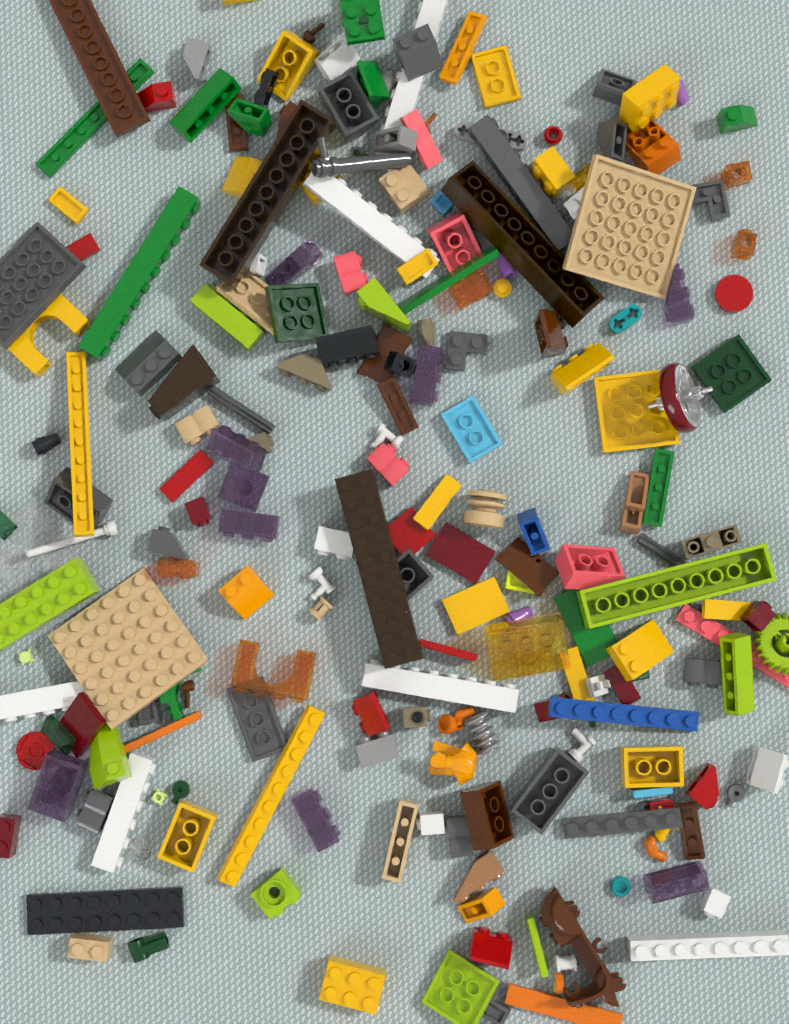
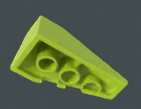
(108, 758)

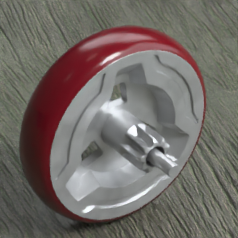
(679, 397)

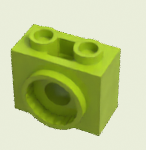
(274, 904)

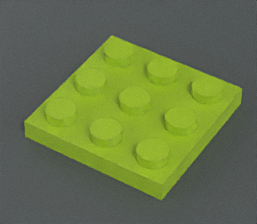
(460, 990)

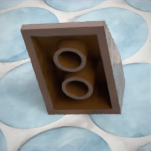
(549, 333)

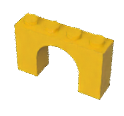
(24, 346)

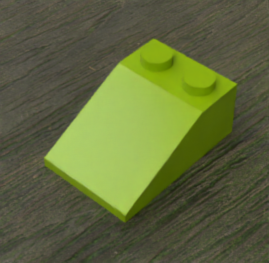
(380, 305)

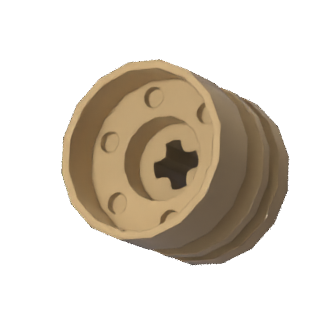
(485, 509)

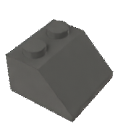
(417, 52)

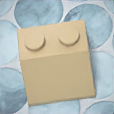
(403, 188)

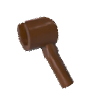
(308, 35)
(187, 687)

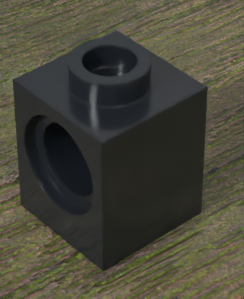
(393, 362)

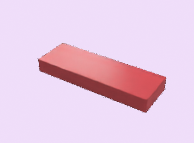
(425, 145)

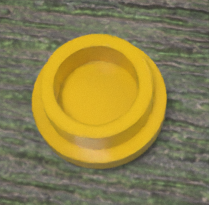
(502, 288)

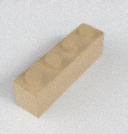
(400, 840)

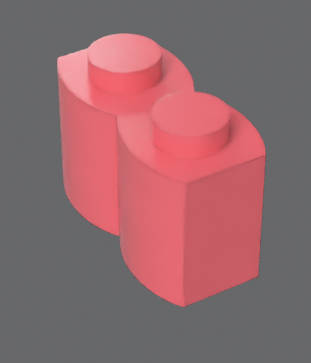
(349, 272)
(388, 463)

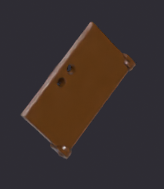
(388, 340)
(527, 568)

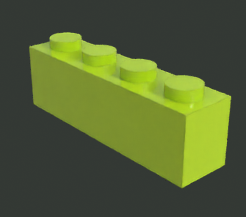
(227, 317)
(737, 674)

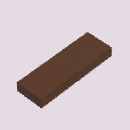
(236, 134)
(397, 405)
(691, 831)

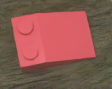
(454, 241)
(588, 566)

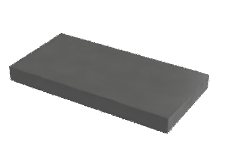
(258, 723)

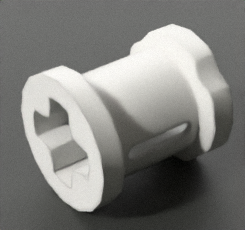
(565, 962)

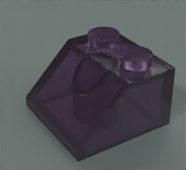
(243, 487)

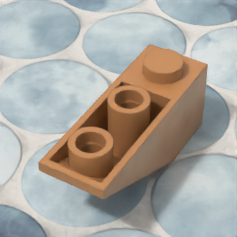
(482, 870)

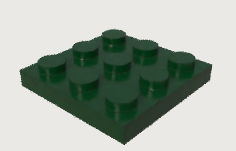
(296, 312)
(731, 373)

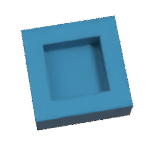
(441, 203)

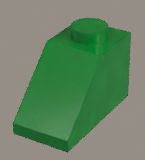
(251, 117)
(736, 118)

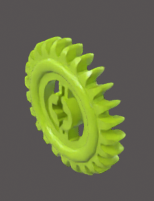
(764, 639)

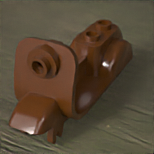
(562, 921)

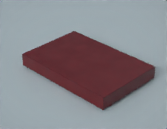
(460, 553)
(82, 722)

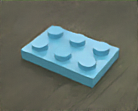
(471, 429)

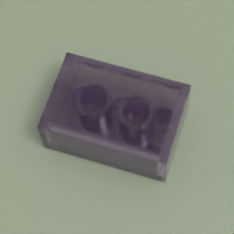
(58, 785)

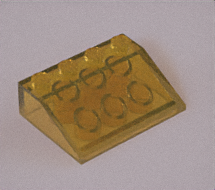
(527, 646)

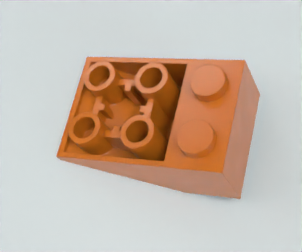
(652, 148)

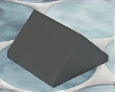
(612, 86)
(413, 572)

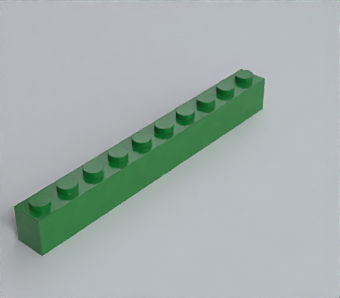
(140, 273)

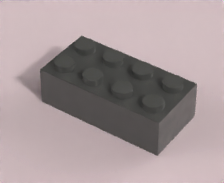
(548, 790)

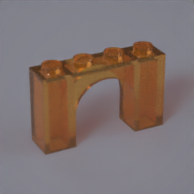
(295, 687)

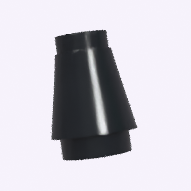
(46, 443)

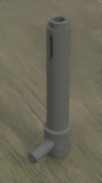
(334, 166)

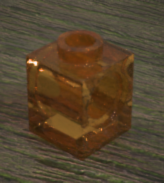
(743, 170)
(738, 250)

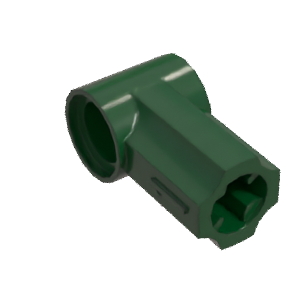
(144, 947)

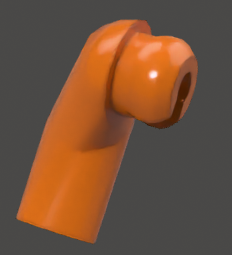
(460, 716)
(652, 850)

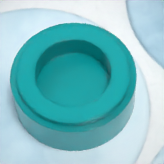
(620, 886)

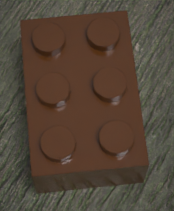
(487, 815)

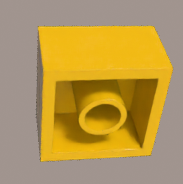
(552, 173)

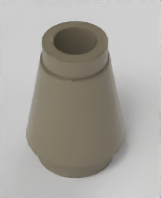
(426, 331)

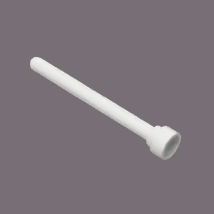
(108, 529)

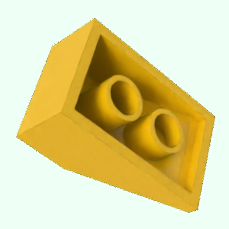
(292, 60)
(640, 650)

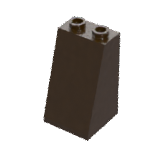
(183, 385)

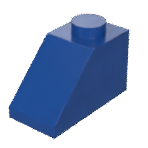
(533, 531)

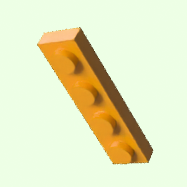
(463, 48)

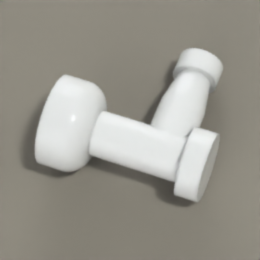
(385, 433)
(325, 584)
(586, 743)

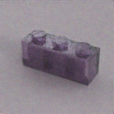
(427, 375)
(236, 449)
(249, 525)
(316, 819)
(676, 882)

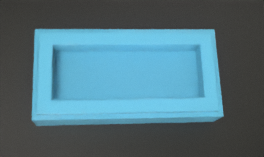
(650, 791)

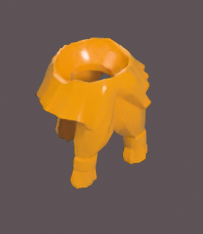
(457, 762)

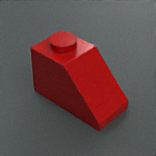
(158, 96)
(705, 787)

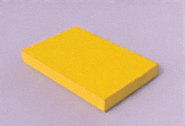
(495, 77)
(475, 605)

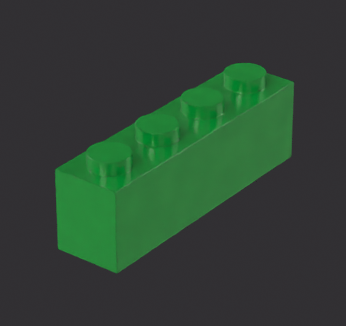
(205, 105)

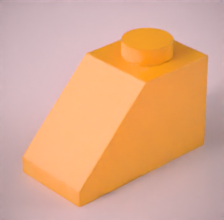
(481, 905)

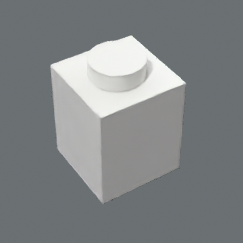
(431, 823)
(714, 902)

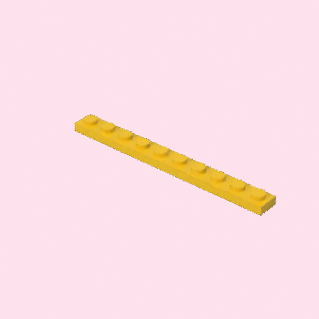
(80, 444)
(271, 795)

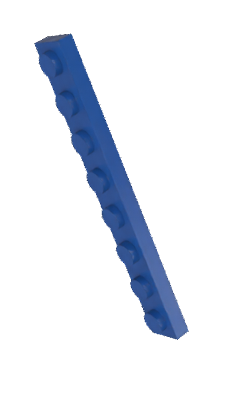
(623, 714)

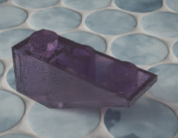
(295, 264)
(677, 305)

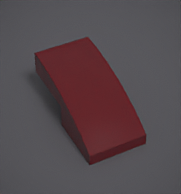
(624, 690)

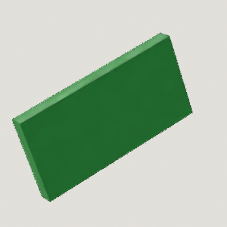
(590, 642)

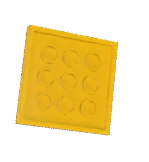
(625, 415)

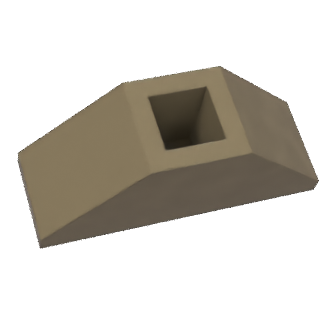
(306, 370)
(711, 541)

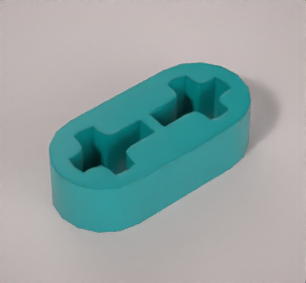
(627, 322)

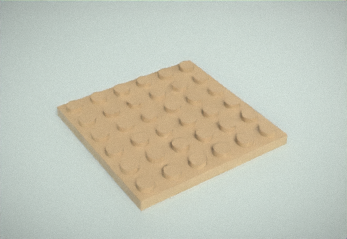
(629, 227)
(128, 648)

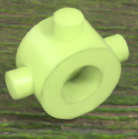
(25, 656)
(159, 796)

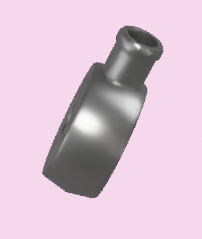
(732, 797)

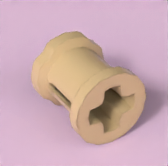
(321, 608)

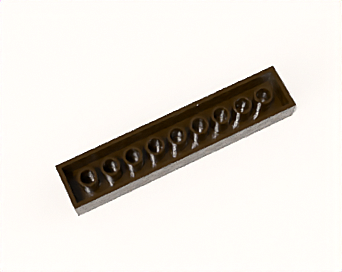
(267, 194)
(521, 243)
(379, 569)

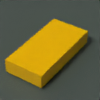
(68, 205)
(417, 266)

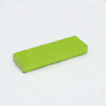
(536, 945)

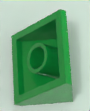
(372, 82)

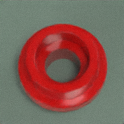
(553, 130)

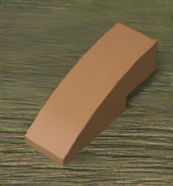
(634, 503)

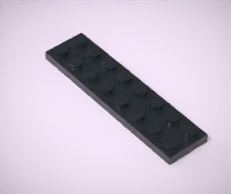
(105, 910)

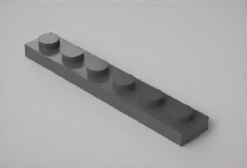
(622, 822)

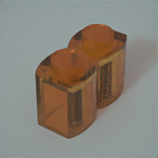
(470, 290)
(172, 568)

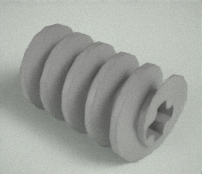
(483, 733)

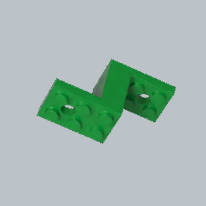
(362, 12)

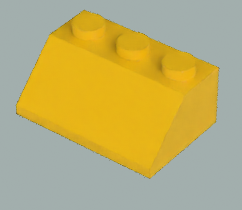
(581, 368)

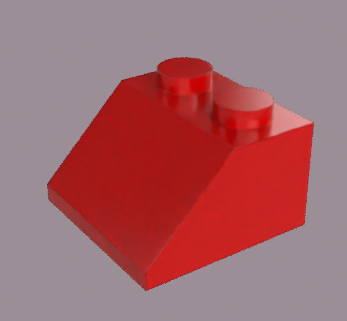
(371, 714)
(490, 947)

